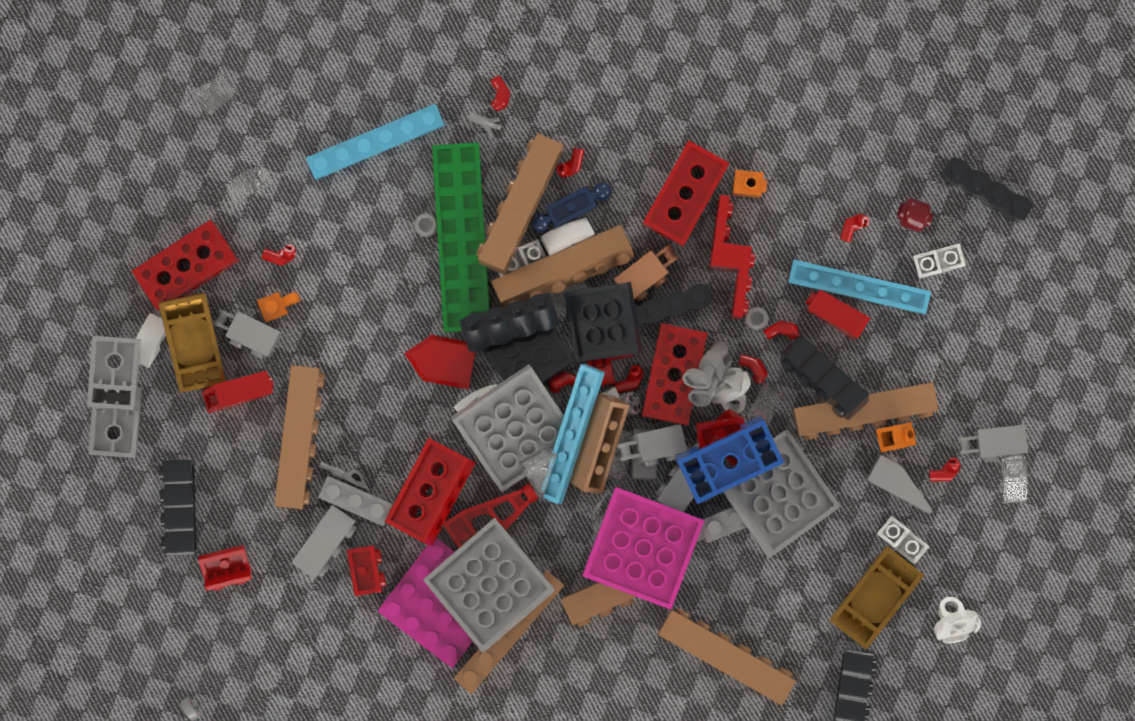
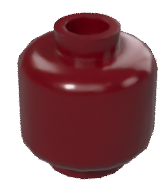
(914, 214)

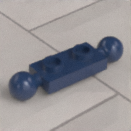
(571, 207)

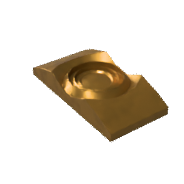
(192, 342)
(876, 597)

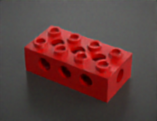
(681, 178)
(171, 258)
(663, 361)
(415, 492)

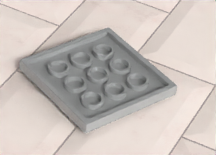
(510, 425)
(783, 500)
(489, 585)

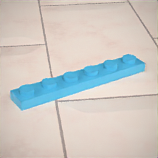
(375, 141)
(859, 287)
(573, 431)

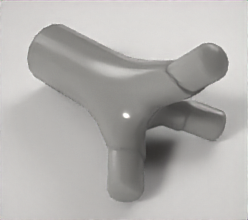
(486, 123)

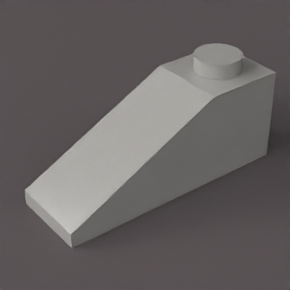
(894, 480)

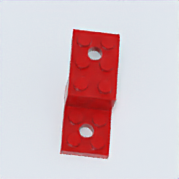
(731, 258)

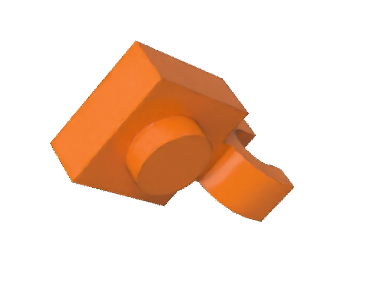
(275, 306)

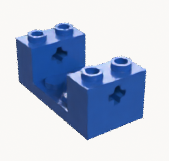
(705, 466)

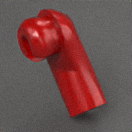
(572, 166)
(852, 224)
(561, 380)

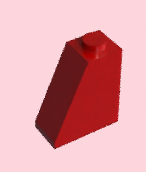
(837, 314)
(237, 391)

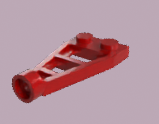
(461, 527)

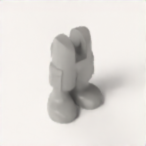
(709, 375)

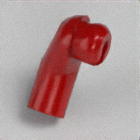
(502, 96)
(281, 257)
(782, 327)
(756, 367)
(632, 381)
(947, 473)

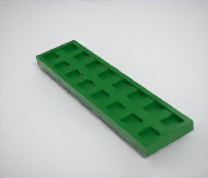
(460, 232)

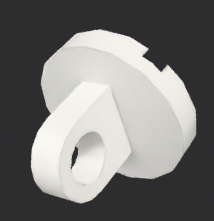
(732, 387)
(957, 625)

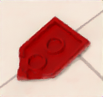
(443, 361)

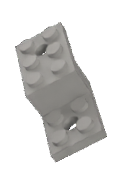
(114, 396)

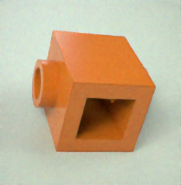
(741, 188)
(896, 437)

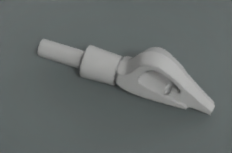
(347, 476)

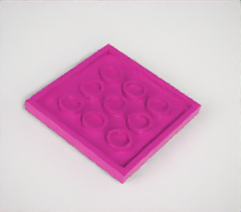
(643, 548)
(421, 613)

